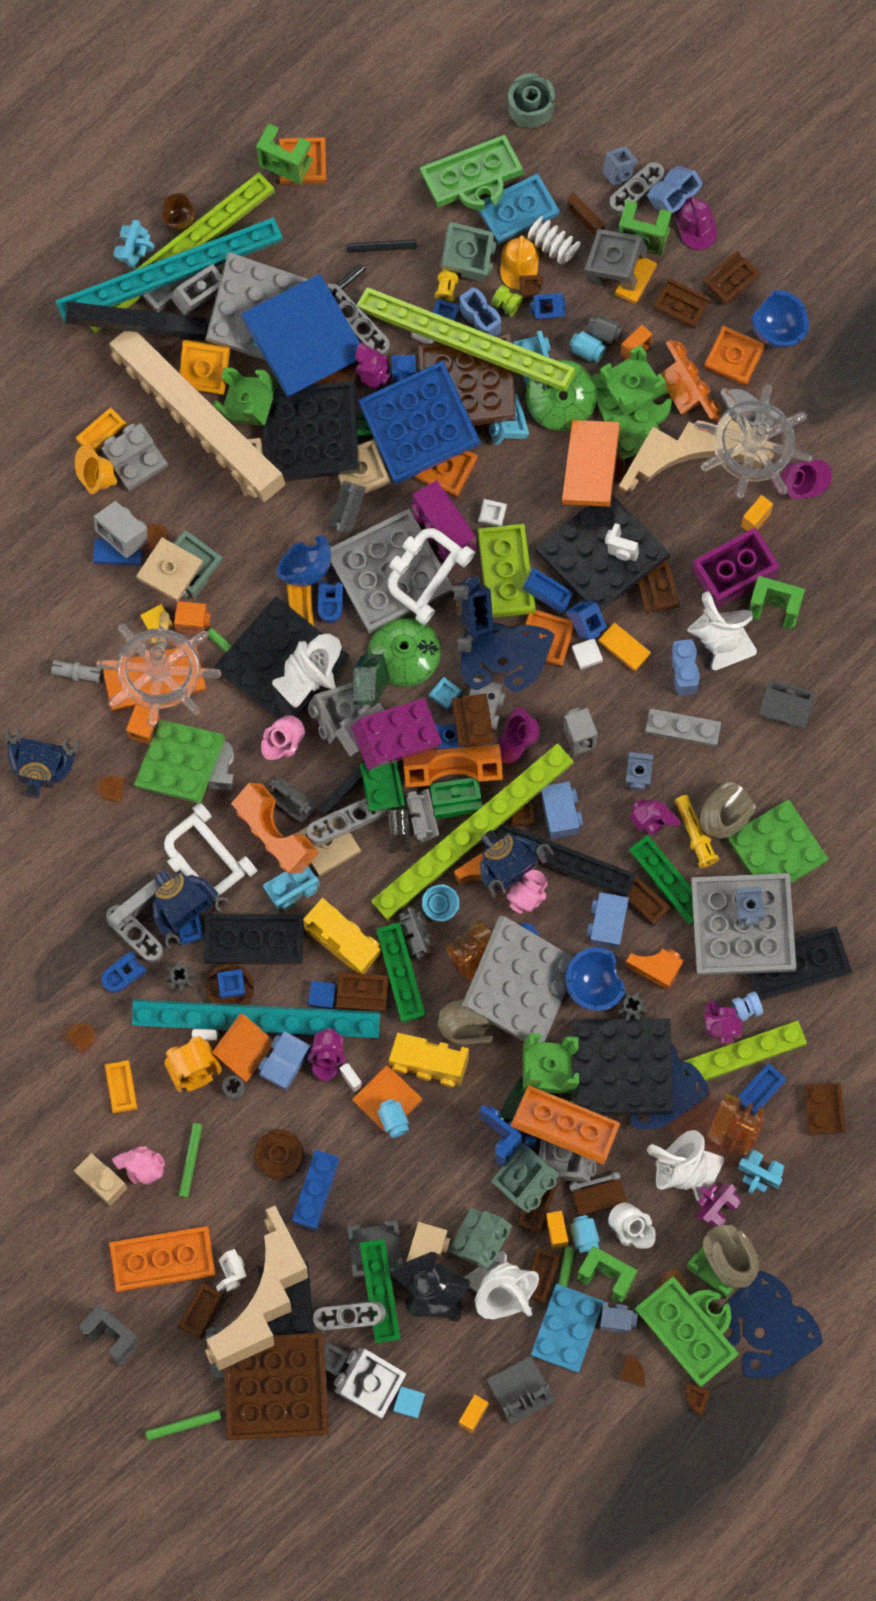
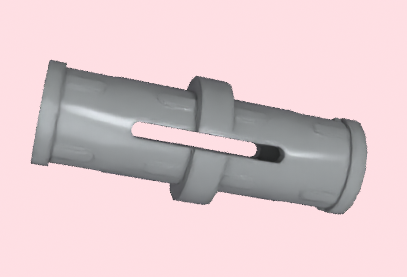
(76, 671)

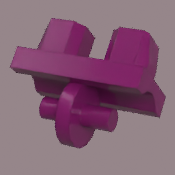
(713, 1200)

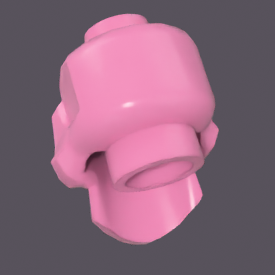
(282, 738)
(528, 892)
(141, 1165)

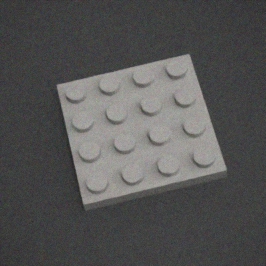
(240, 289)
(365, 570)
(731, 946)
(518, 981)

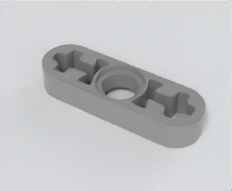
(640, 178)
(134, 905)
(142, 951)
(355, 1307)

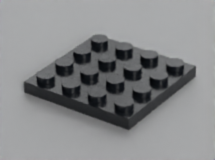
(313, 432)
(583, 560)
(261, 657)
(623, 1066)

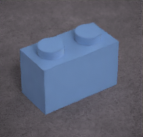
(560, 810)
(608, 921)

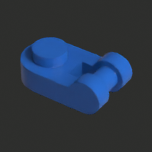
(330, 608)
(116, 980)

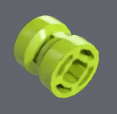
(506, 300)

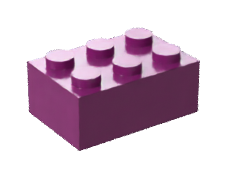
(436, 511)
(735, 567)
(396, 734)

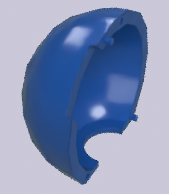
(780, 320)
(305, 564)
(594, 980)

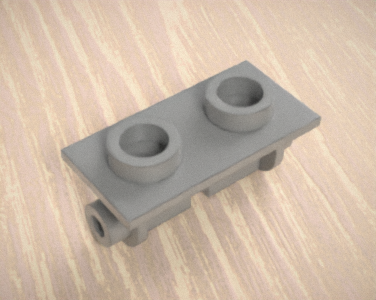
(424, 818)

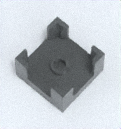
(615, 257)
(388, 1231)
(101, 1319)

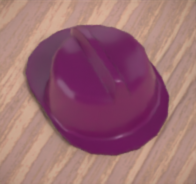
(696, 224)
(806, 478)
(519, 733)

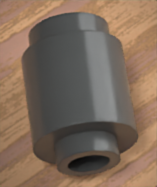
(604, 329)

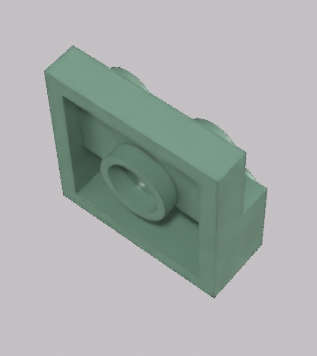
(468, 251)
(210, 559)
(525, 1178)
(480, 1238)

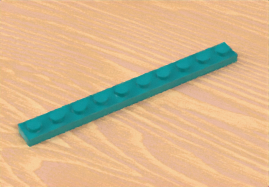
(176, 267)
(268, 1018)

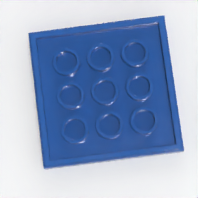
(302, 335)
(419, 422)

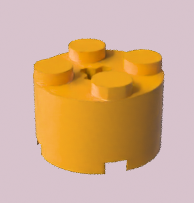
(192, 1064)

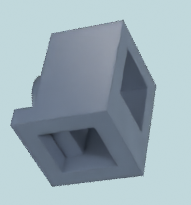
(619, 171)
(639, 761)
(749, 895)
(617, 1319)

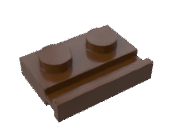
(731, 278)
(681, 303)
(659, 590)
(472, 720)
(362, 992)
(824, 1109)

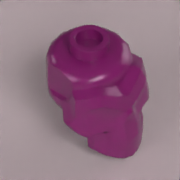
(372, 367)
(651, 816)
(722, 1023)
(326, 1054)

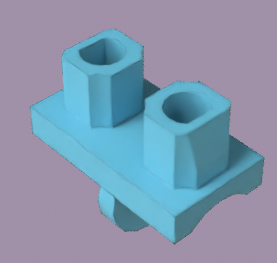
(136, 244)
(750, 1166)

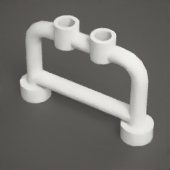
(400, 565)
(178, 863)

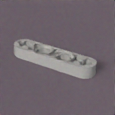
(360, 318)
(347, 817)

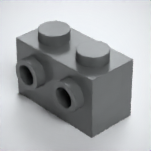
(787, 703)

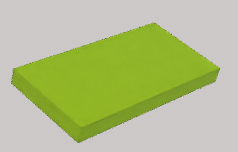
(505, 569)

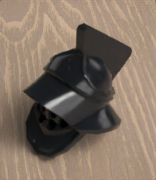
(431, 1287)

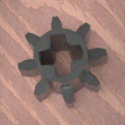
(180, 984)
(635, 1000)

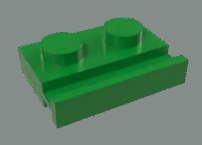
(382, 787)
(455, 798)

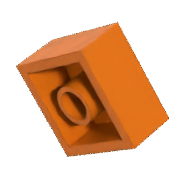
(640, 336)

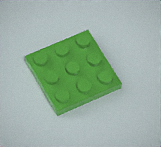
(179, 761)
(778, 844)

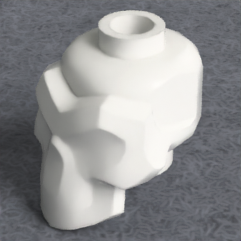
(632, 1226)

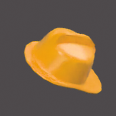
(518, 259)
(93, 471)

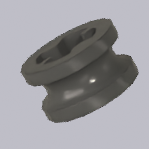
(226, 1084)

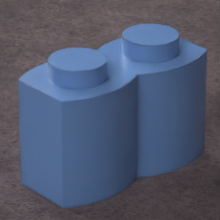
(676, 187)
(477, 312)
(686, 671)
(284, 1061)

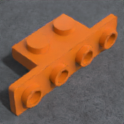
(685, 385)

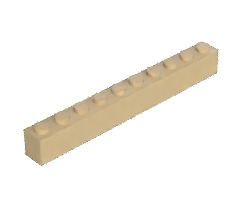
(197, 415)

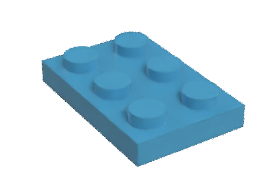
(519, 209)
(567, 1328)

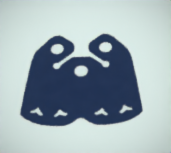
(511, 644)
(683, 1094)
(779, 1318)

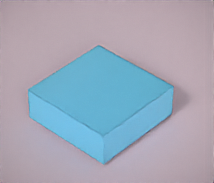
(444, 692)
(409, 1402)

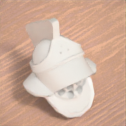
(723, 634)
(307, 671)
(686, 1164)
(502, 1288)

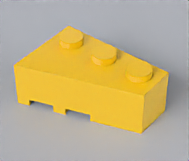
(341, 937)
(429, 1060)

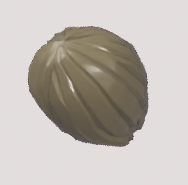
(726, 811)
(462, 1025)
(731, 1256)

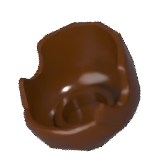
(178, 212)

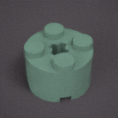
(531, 100)

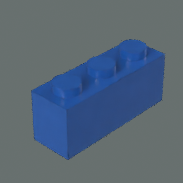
(315, 1191)

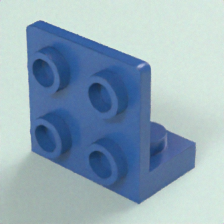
(511, 1136)

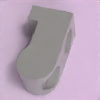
(220, 778)

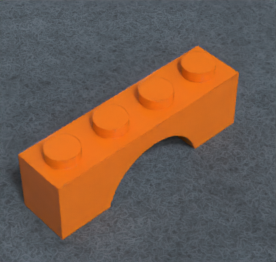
(477, 761)
(256, 808)

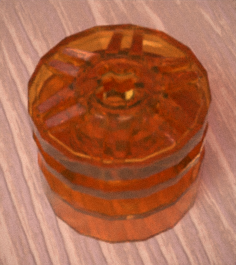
(468, 954)
(736, 1124)

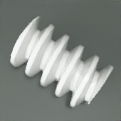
(552, 242)

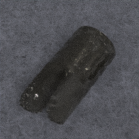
(399, 824)

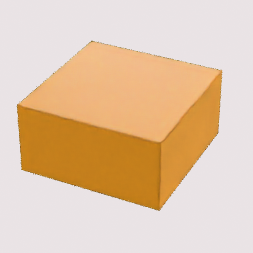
(757, 514)
(556, 1230)
(473, 1414)

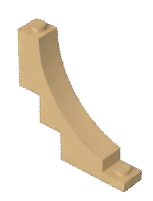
(663, 451)
(250, 1331)

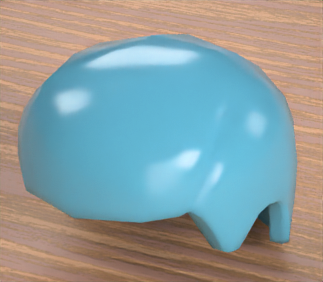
(440, 902)

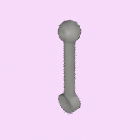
(575, 1186)

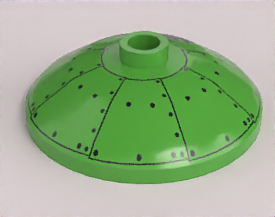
(558, 414)
(416, 662)

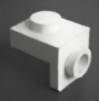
(620, 547)
(233, 1269)

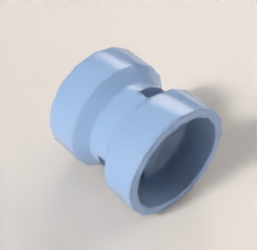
(747, 1006)

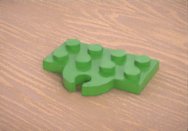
(472, 174)
(636, 425)
(690, 1329)

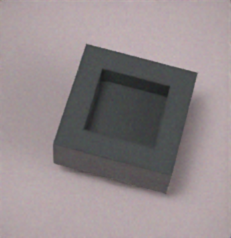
(334, 1359)

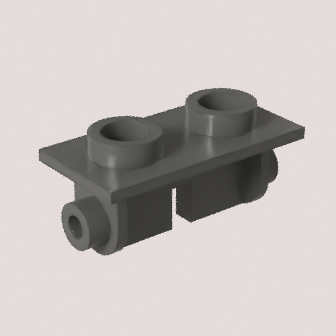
(347, 506)
(291, 799)
(422, 942)

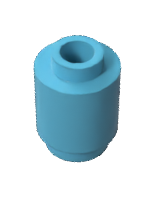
(587, 347)
(393, 1118)
(584, 1234)

